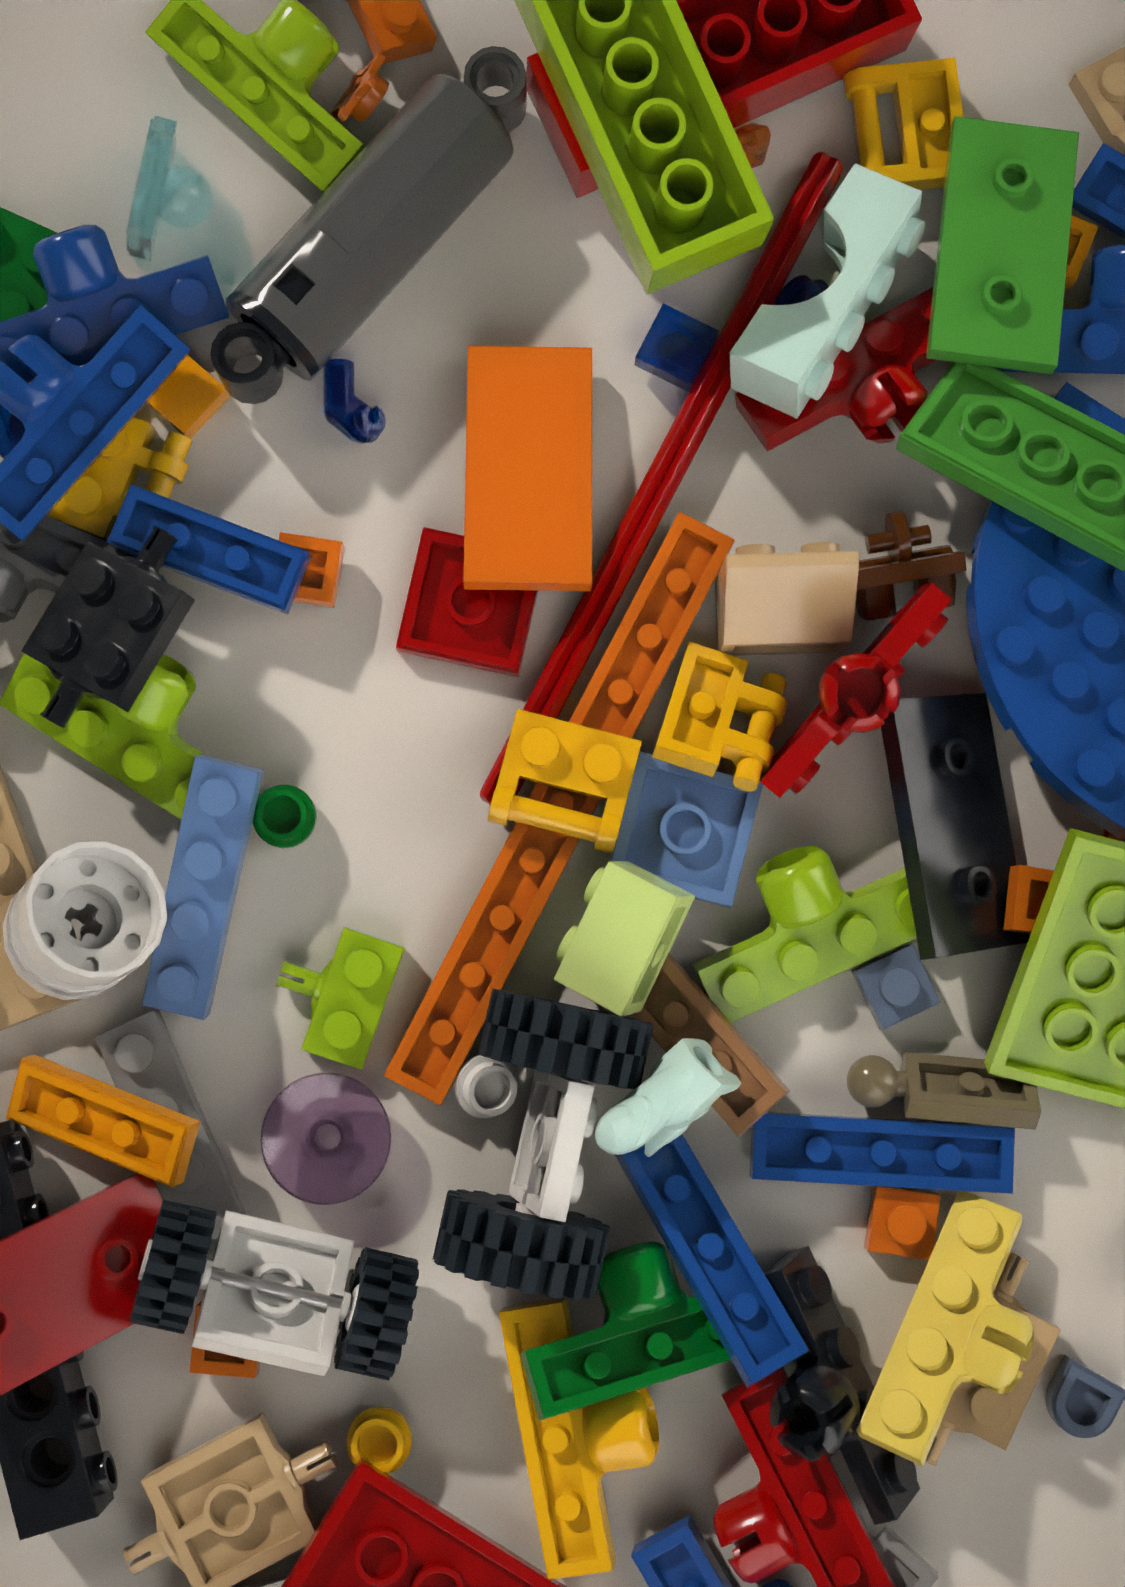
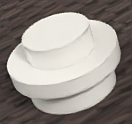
(485, 1087)

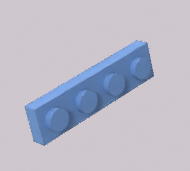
(203, 886)

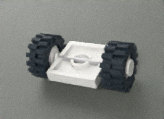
(276, 1292)

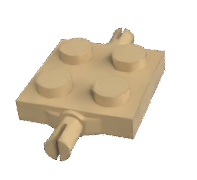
(986, 1412)
(230, 1506)

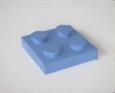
(687, 828)

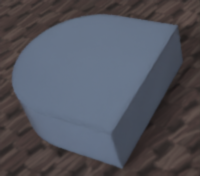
(1082, 1399)

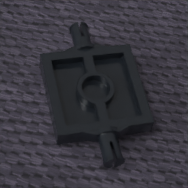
(108, 626)

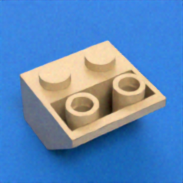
(786, 600)

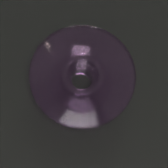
(292, 1143)

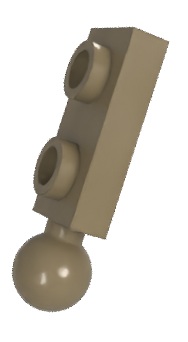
(945, 1090)

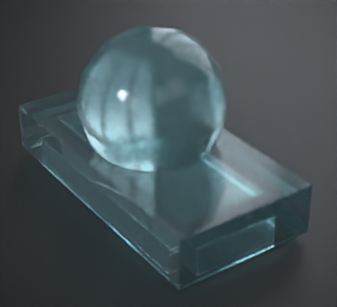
(173, 193)

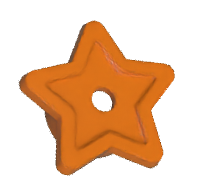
(363, 93)

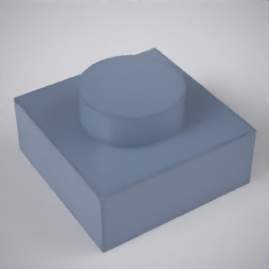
(896, 986)

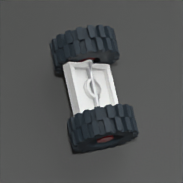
(533, 1237)

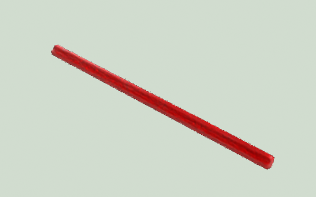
(676, 452)

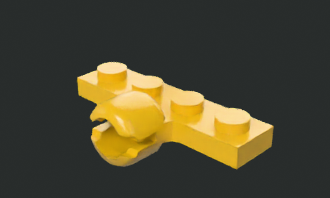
(573, 1449)

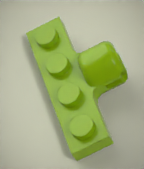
(265, 79)
(131, 746)
(810, 935)

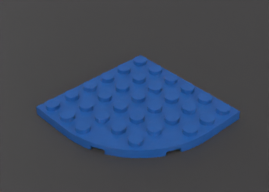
(1053, 649)

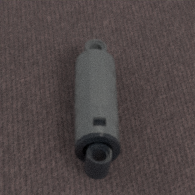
(372, 225)

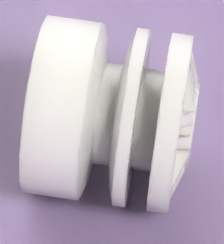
(112, 898)

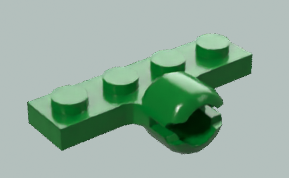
(645, 1337)

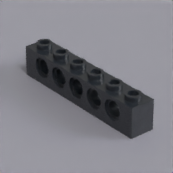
(39, 1490)

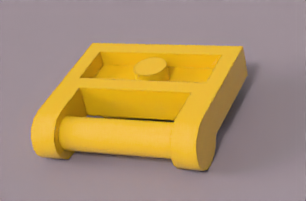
(925, 106)
(571, 760)

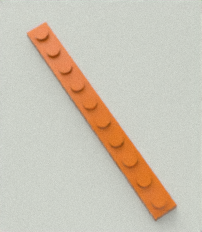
(536, 857)

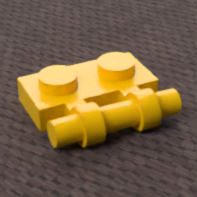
(101, 490)
(701, 712)

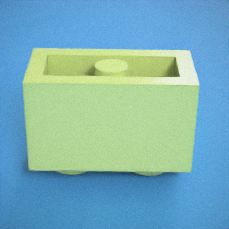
(622, 936)

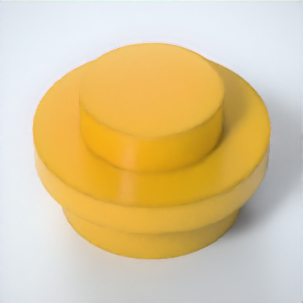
(380, 1437)

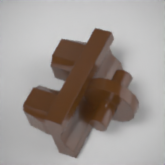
(877, 575)

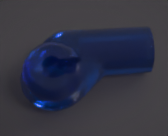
(344, 408)

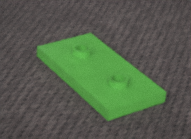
(1003, 245)
(1025, 455)

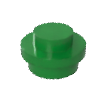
(284, 816)

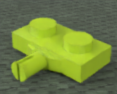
(346, 996)

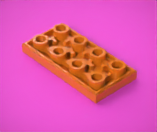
(528, 469)

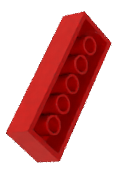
(757, 58)

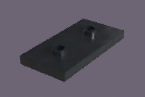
(951, 822)

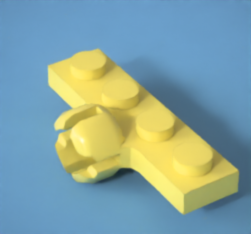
(951, 1331)

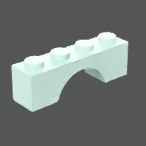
(792, 347)

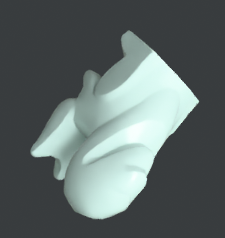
(663, 1106)

